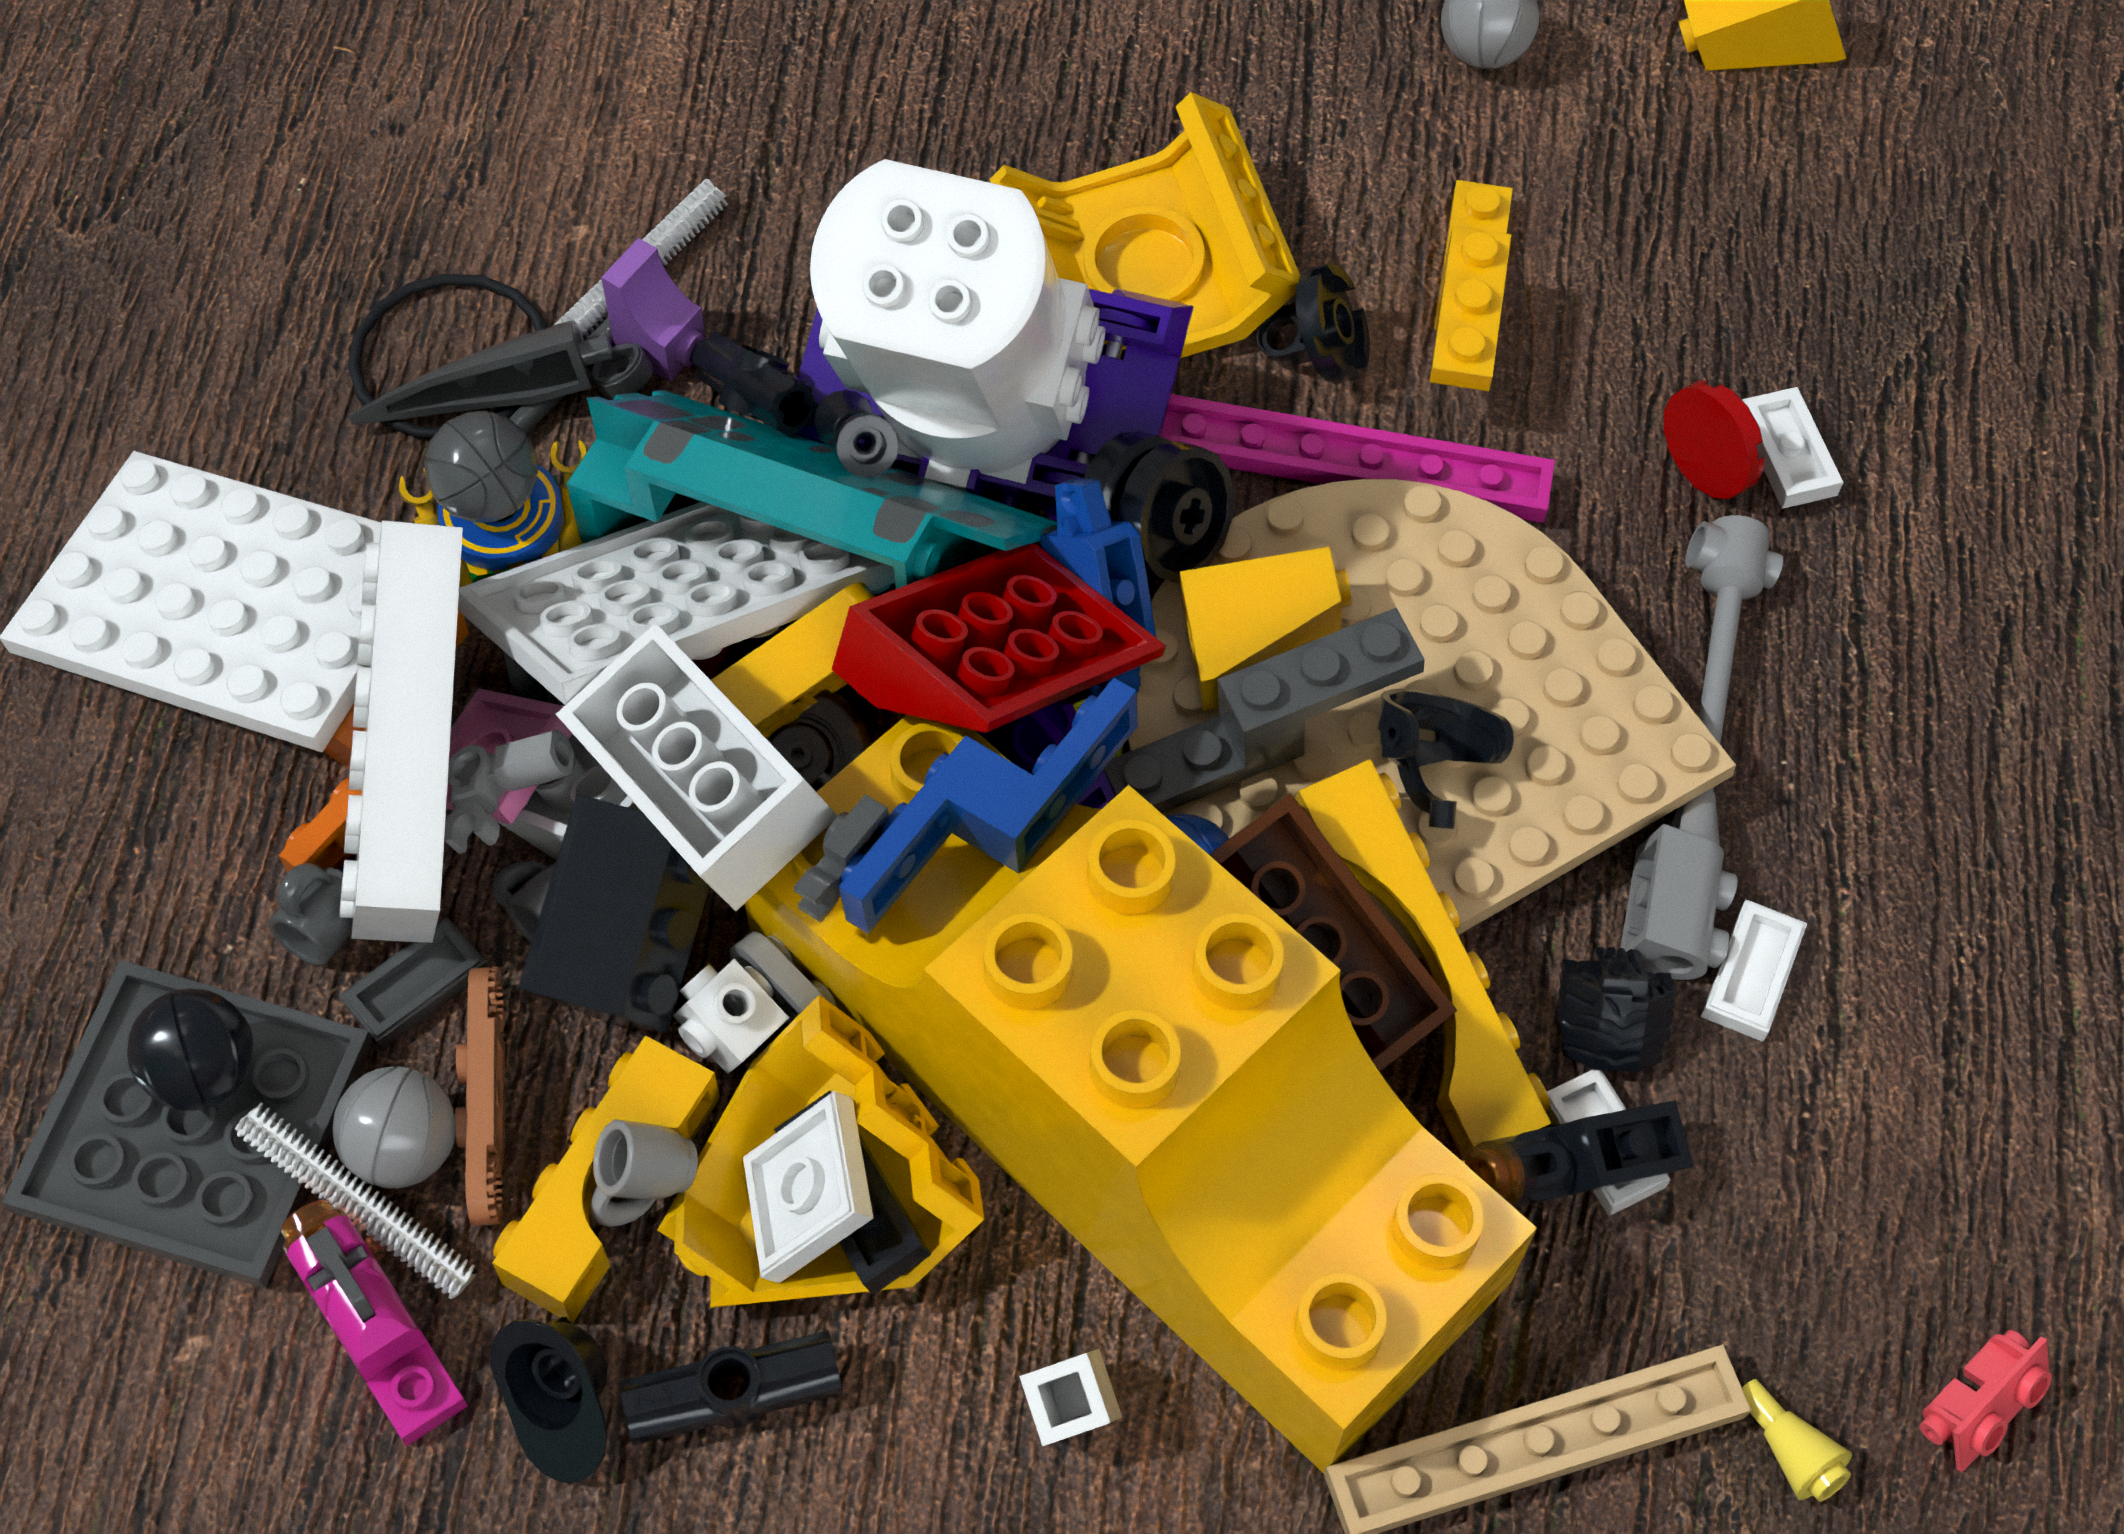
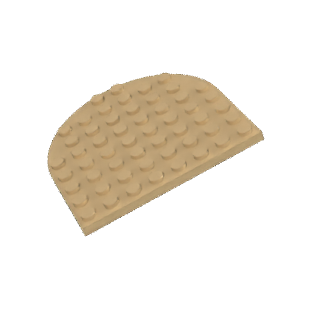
(1500, 626)

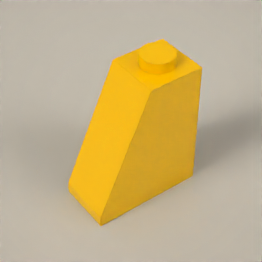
(1761, 33)
(1258, 611)

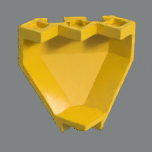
(806, 1060)

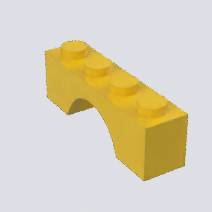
(553, 1250)

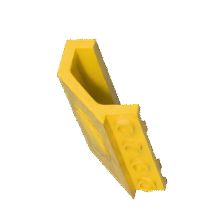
(1174, 228)

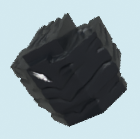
(1614, 1011)

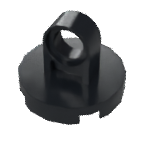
(1327, 327)

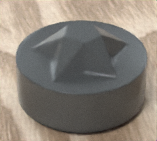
(623, 373)

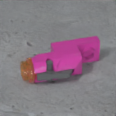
(370, 1320)

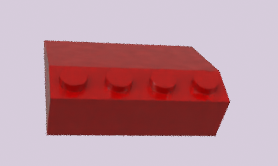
(988, 641)

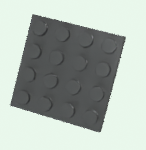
(183, 1178)

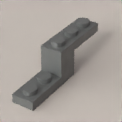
(1267, 711)

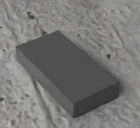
(412, 984)

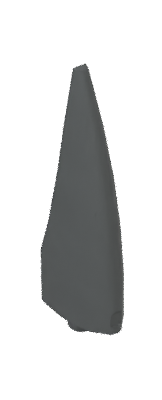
(506, 374)

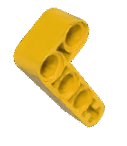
(791, 665)

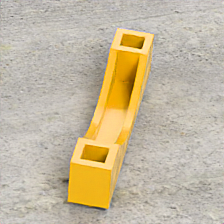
(1482, 1081)

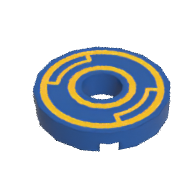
(521, 537)

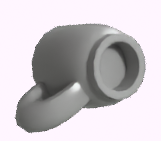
(640, 1165)

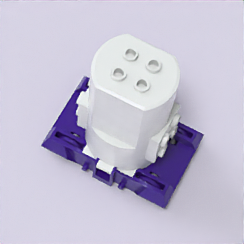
(970, 341)

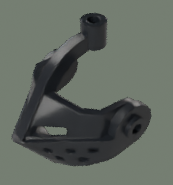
(1461, 733)

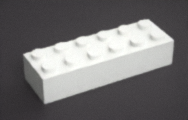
(407, 716)

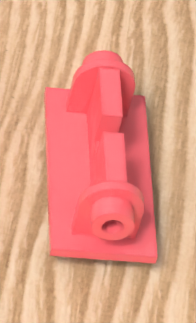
(2008, 1378)

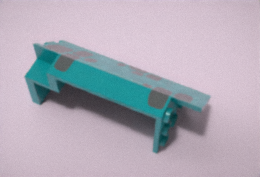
(687, 448)

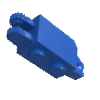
(1102, 555)

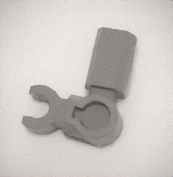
(482, 778)

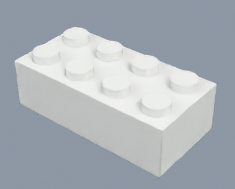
(696, 767)

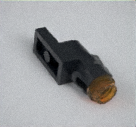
(1583, 1154)

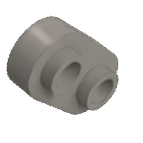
(773, 960)

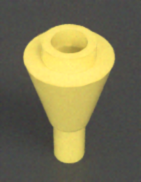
(1807, 1456)

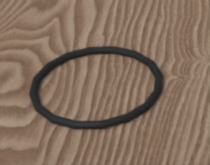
(401, 294)

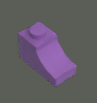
(651, 310)

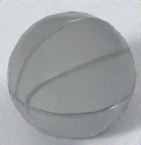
(1489, 31)
(394, 1127)

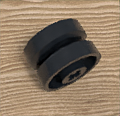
(1171, 495)

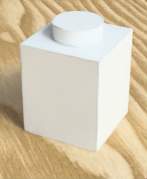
(1070, 1397)

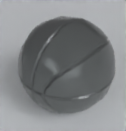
(481, 466)

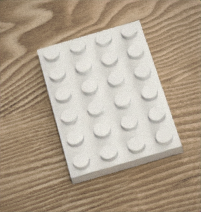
(693, 572)
(208, 600)

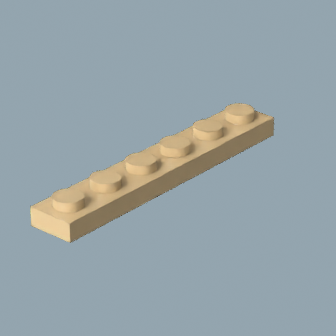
(1536, 1442)

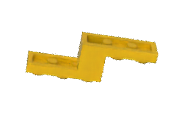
(1472, 286)

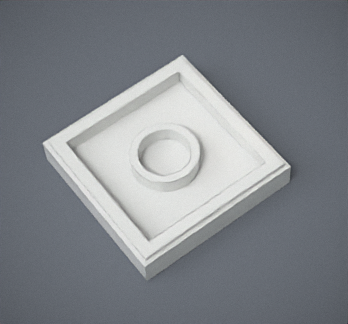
(807, 1187)

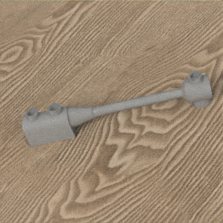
(1679, 867)

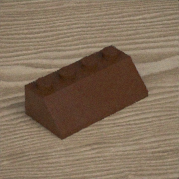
(1312, 889)

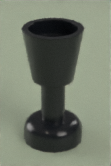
(861, 439)

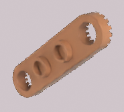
(482, 1121)

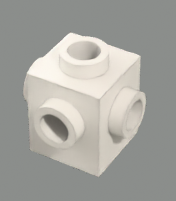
(728, 1014)

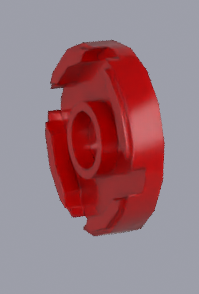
(1713, 439)

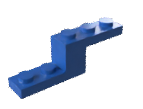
(988, 804)

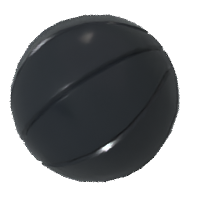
(190, 1049)

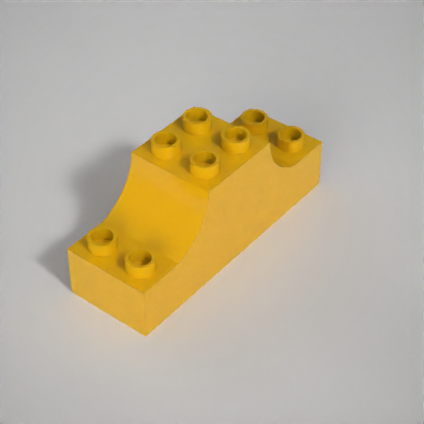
(1169, 1094)

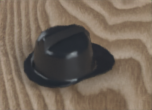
(552, 1394)

